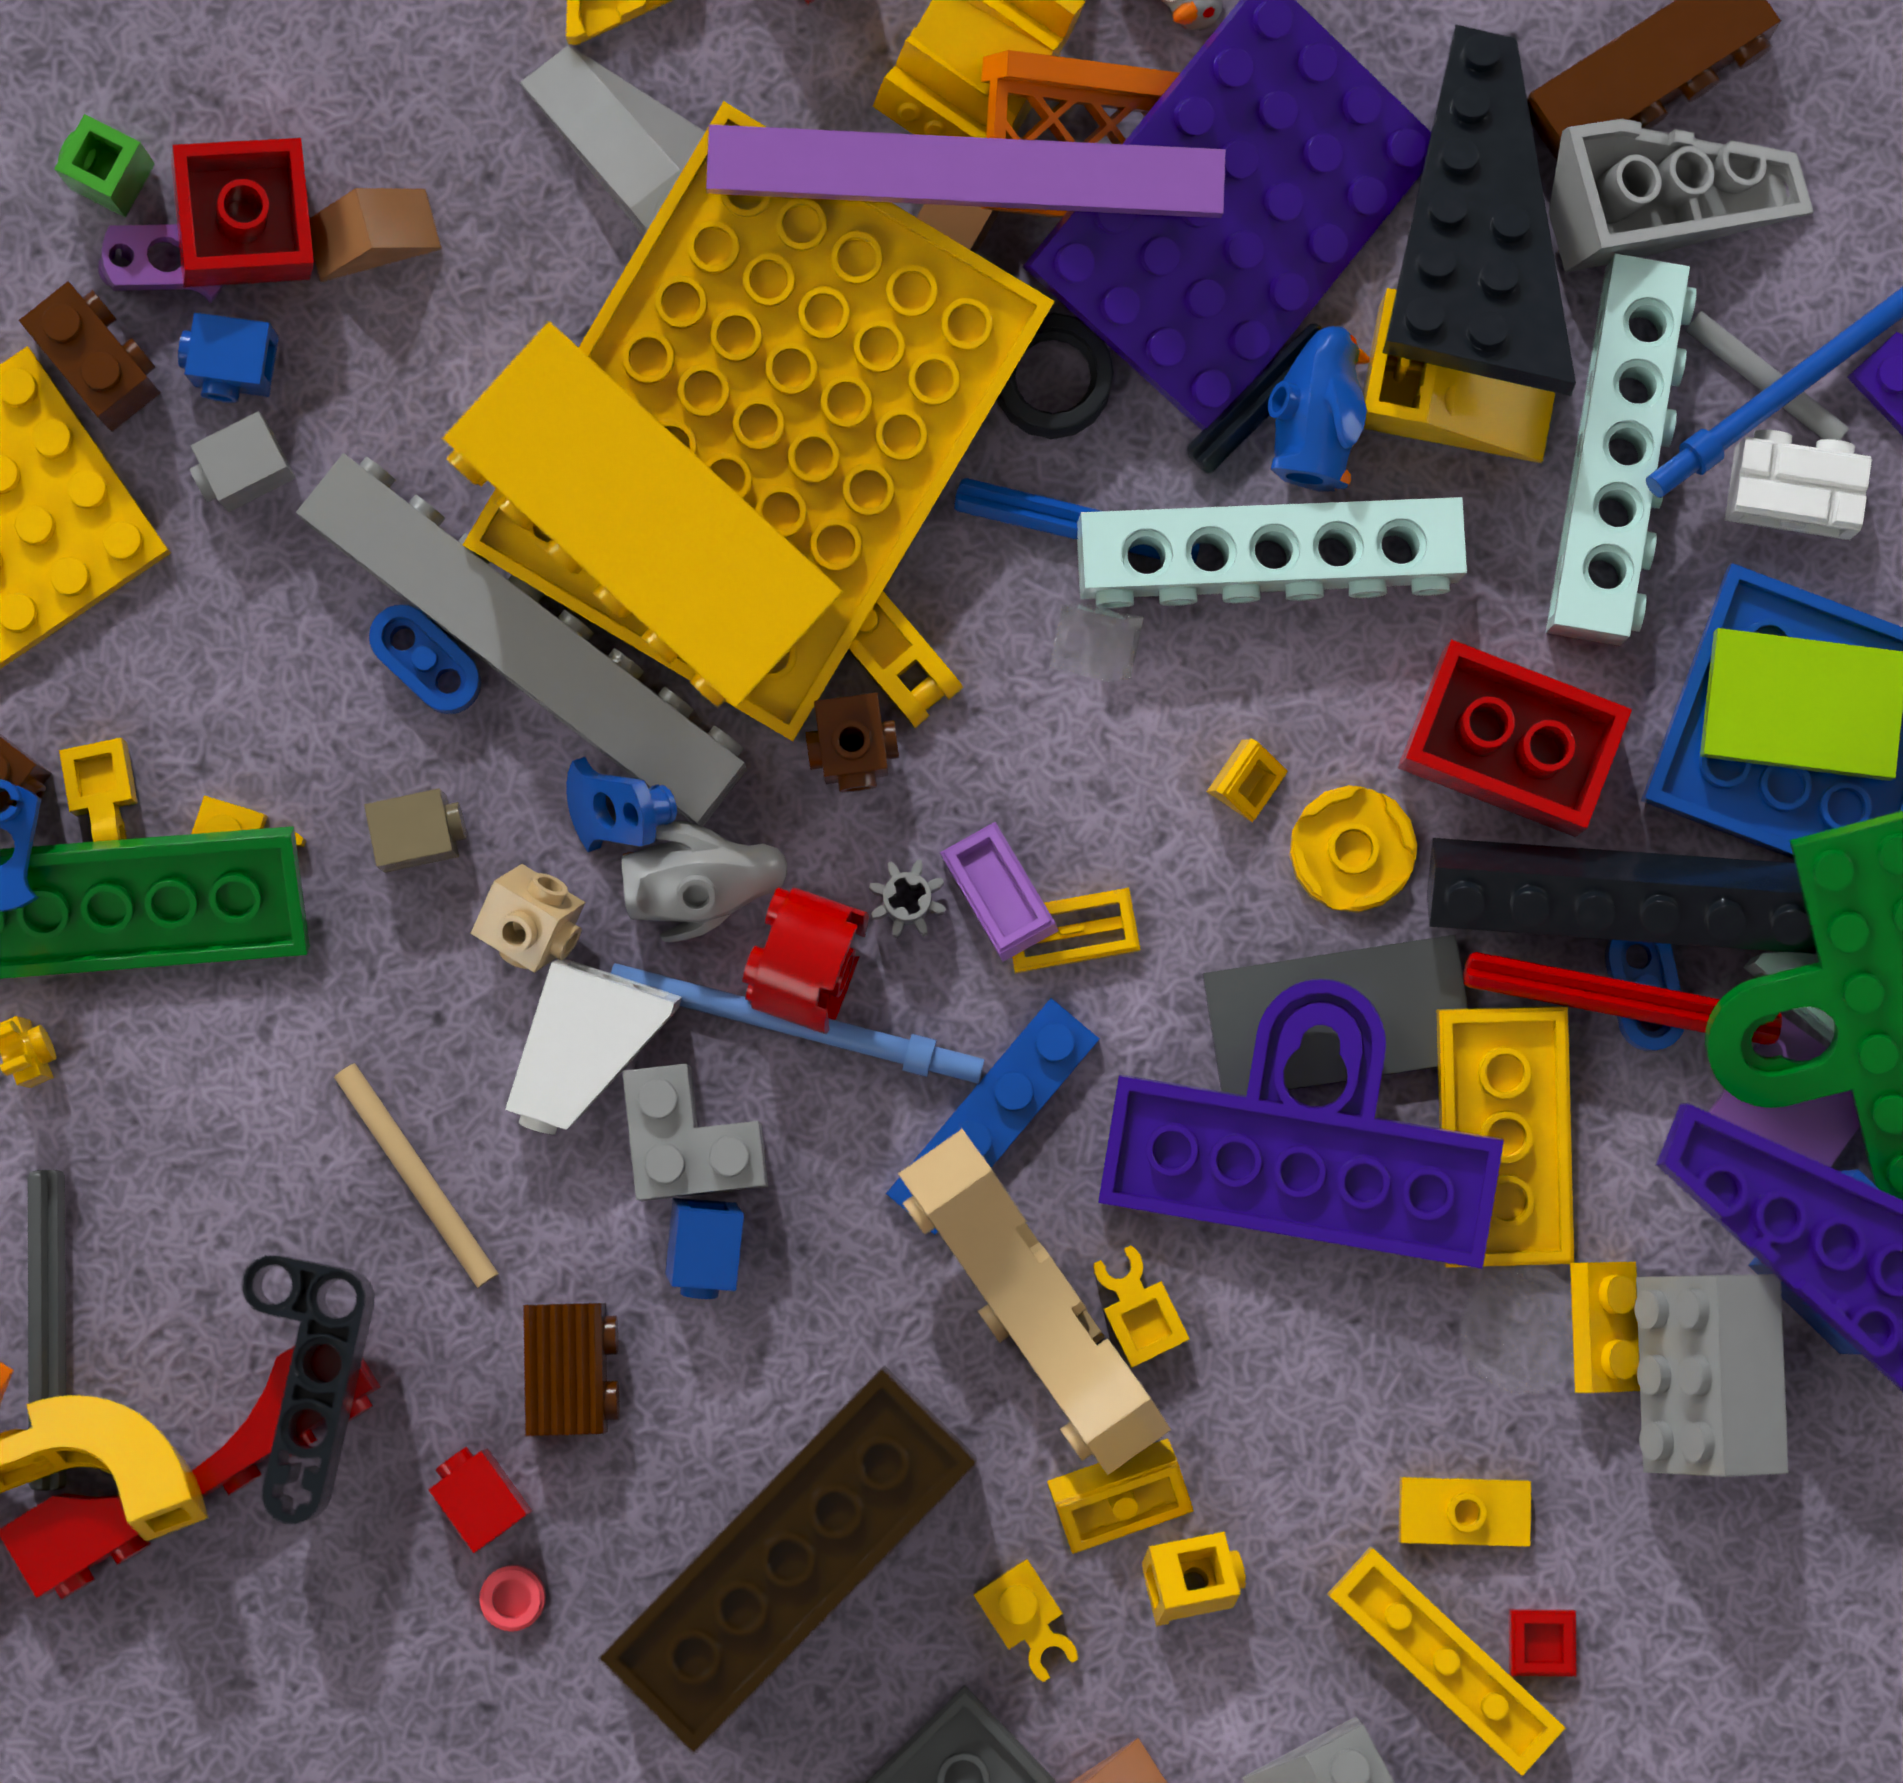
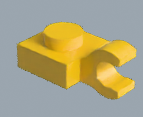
(98, 783)

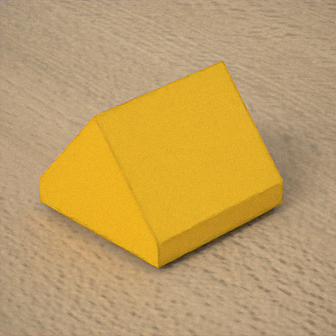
(1248, 779)

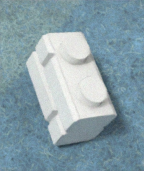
(1798, 485)

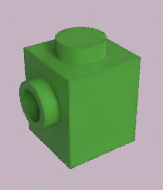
(104, 165)

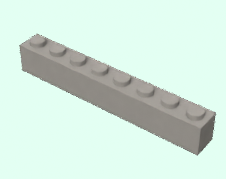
(522, 639)

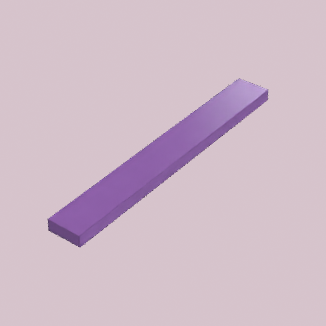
(965, 171)

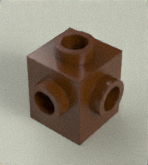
(848, 718)

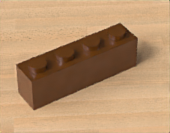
(1653, 65)

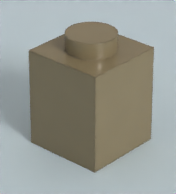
(414, 829)

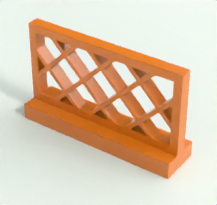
(1070, 83)

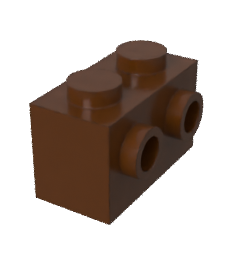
(89, 356)

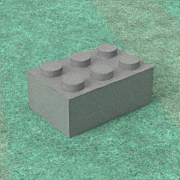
(1711, 1375)

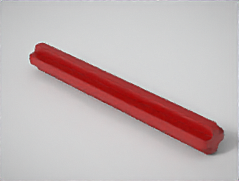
(1599, 994)

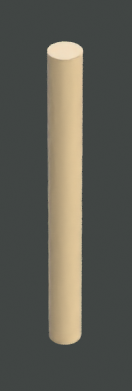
(416, 1175)

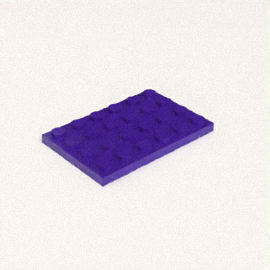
(1308, 180)

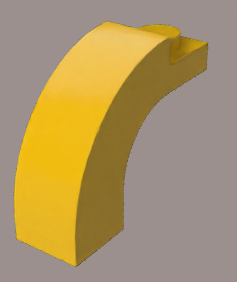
(101, 1434)

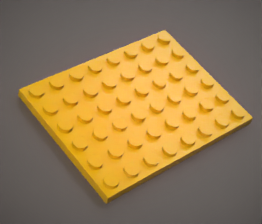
(818, 370)

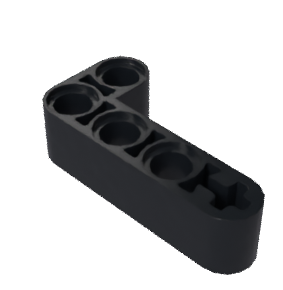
(303, 1387)

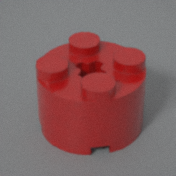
(805, 959)

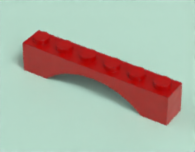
(74, 1532)

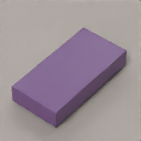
(999, 891)

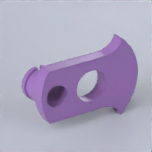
(140, 274)

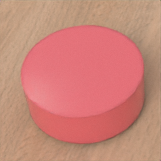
(512, 1598)

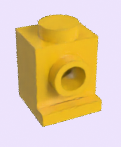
(1206, 1555)

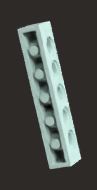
(1629, 290)
(1428, 525)

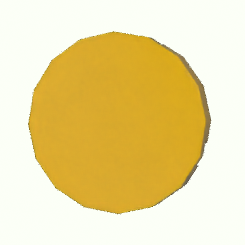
(1337, 865)

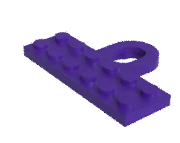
(1303, 1167)

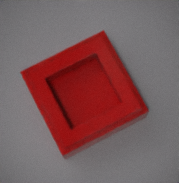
(1542, 1642)

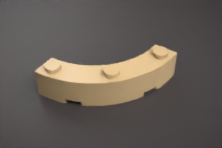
(1032, 1303)

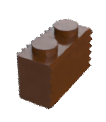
(568, 1369)

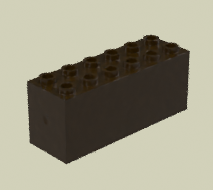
(788, 1559)

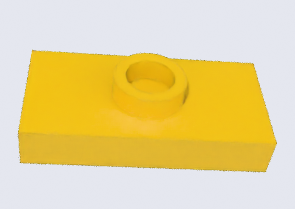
(1464, 1511)

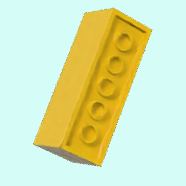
(639, 517)

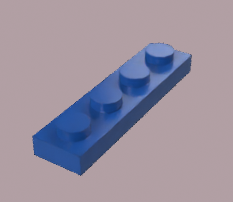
(1014, 1087)

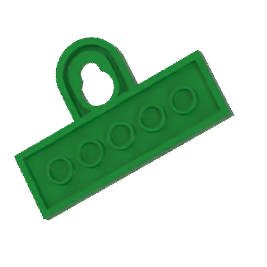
(1856, 919)

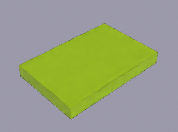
(1803, 704)

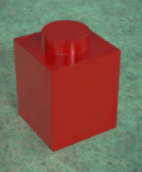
(478, 1497)

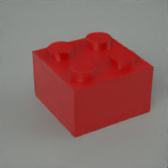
(242, 212)

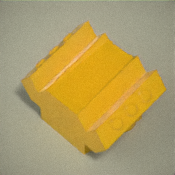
(940, 66)

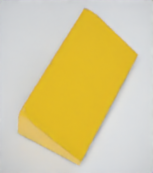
(1129, 1499)

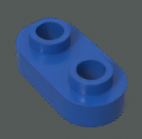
(426, 660)
(1658, 972)

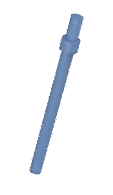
(917, 1055)

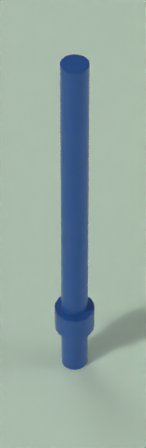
(1707, 448)

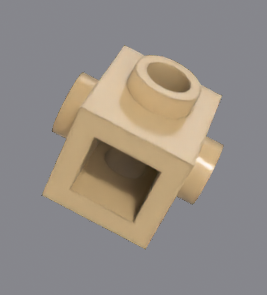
(529, 918)

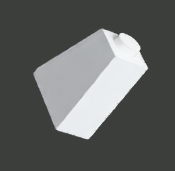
(581, 1041)

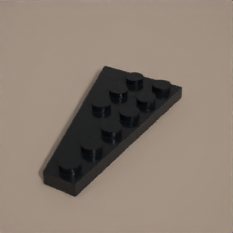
(1479, 250)

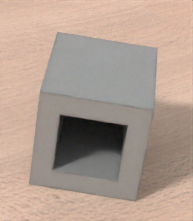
(240, 463)

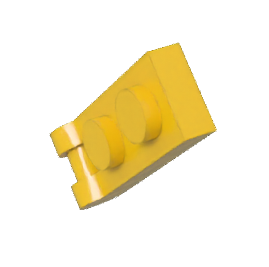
(891, 646)

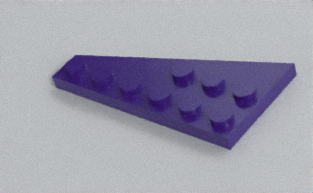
(1805, 1222)

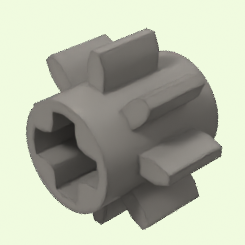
(914, 882)

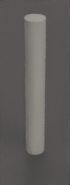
(1763, 375)

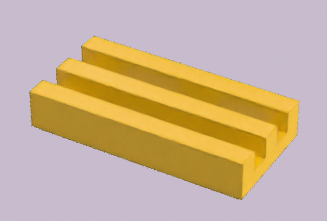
(1125, 922)

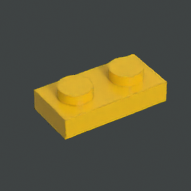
(1604, 1327)

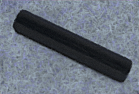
(1246, 411)

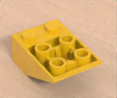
(1452, 405)

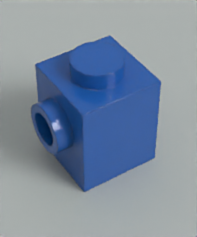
(228, 356)
(704, 1247)

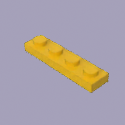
(1446, 1661)

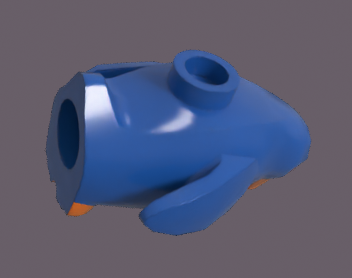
(1319, 412)

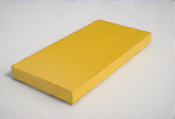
(1510, 1080)

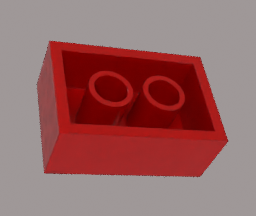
(1514, 738)

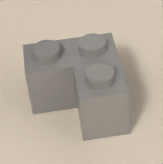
(676, 1155)

